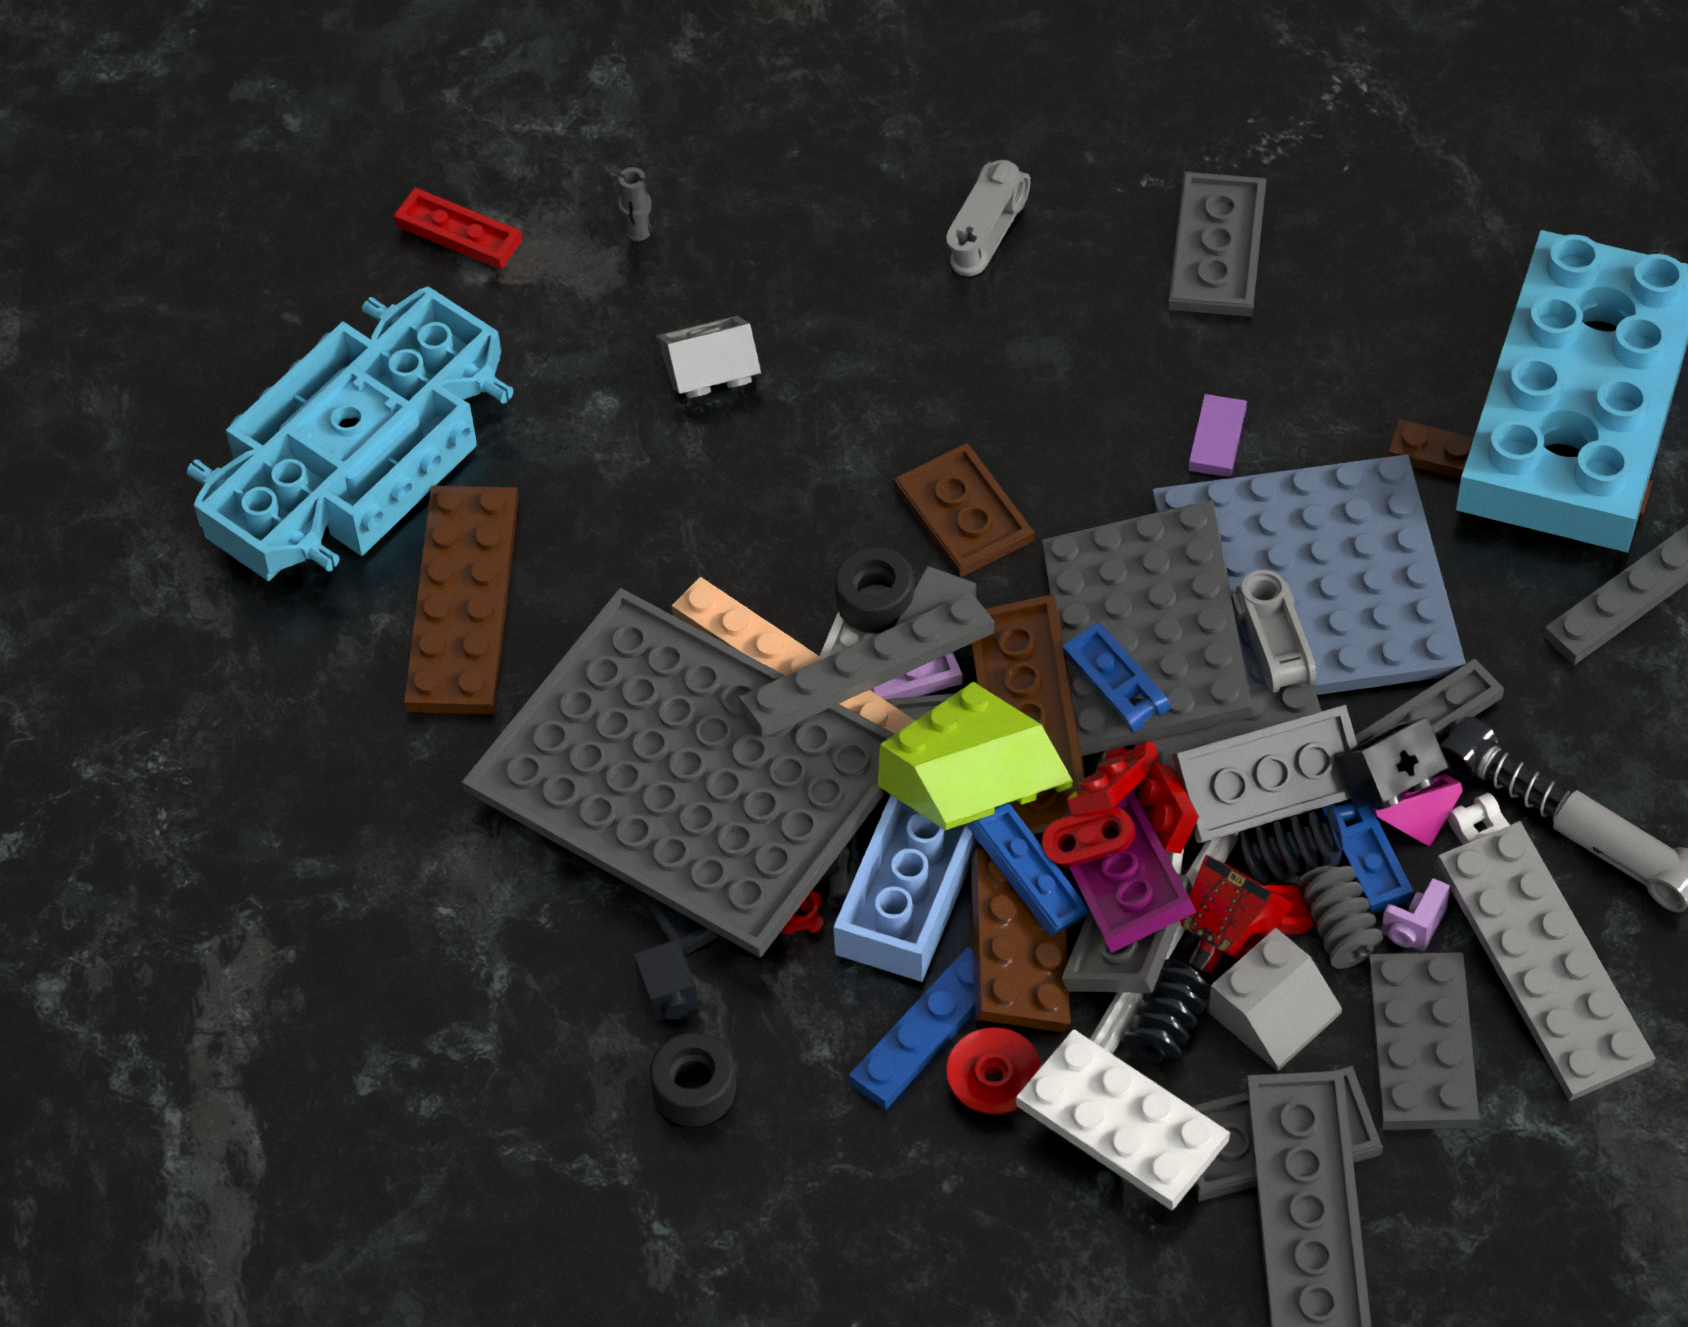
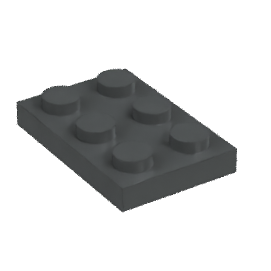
(1124, 970)

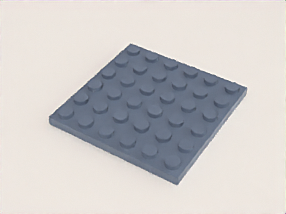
(1355, 563)

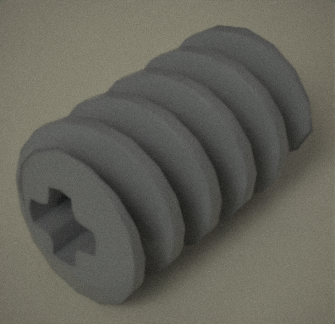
(1340, 914)

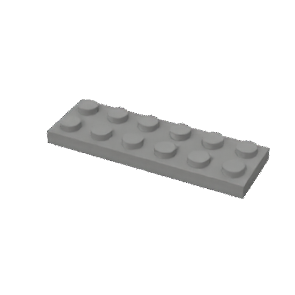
(1545, 961)

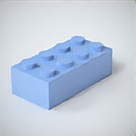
(903, 892)

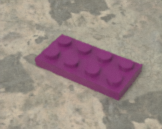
(1133, 889)

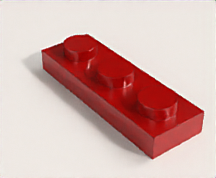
(458, 228)

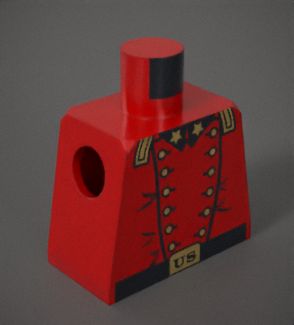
(1230, 913)

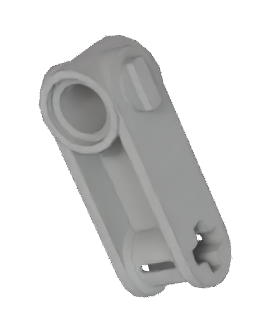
(986, 216)
(1274, 630)

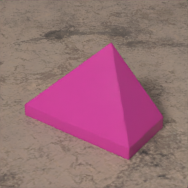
(1424, 810)

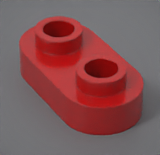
(1089, 835)

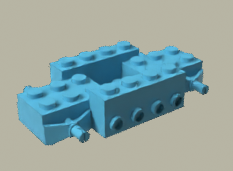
(306, 472)

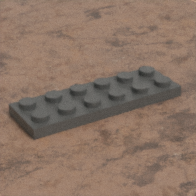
(1307, 1200)

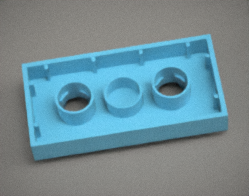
(1580, 391)

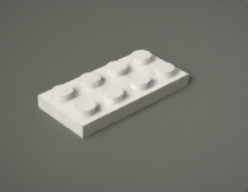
(1122, 1119)

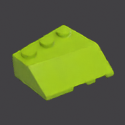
(969, 759)

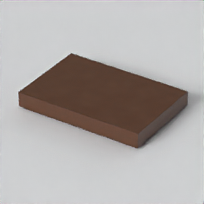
(963, 510)

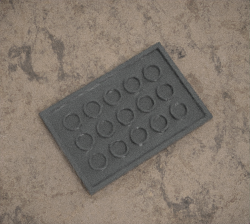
(1169, 604)

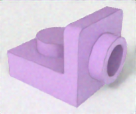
(1419, 924)

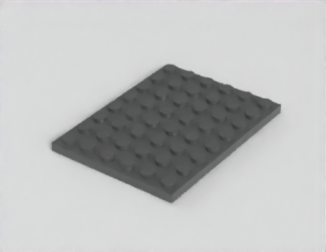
(668, 785)

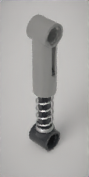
(1474, 751)

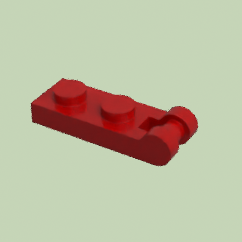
(1114, 779)

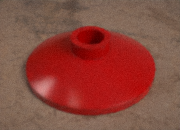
(988, 1053)

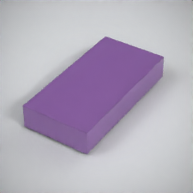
(1217, 435)

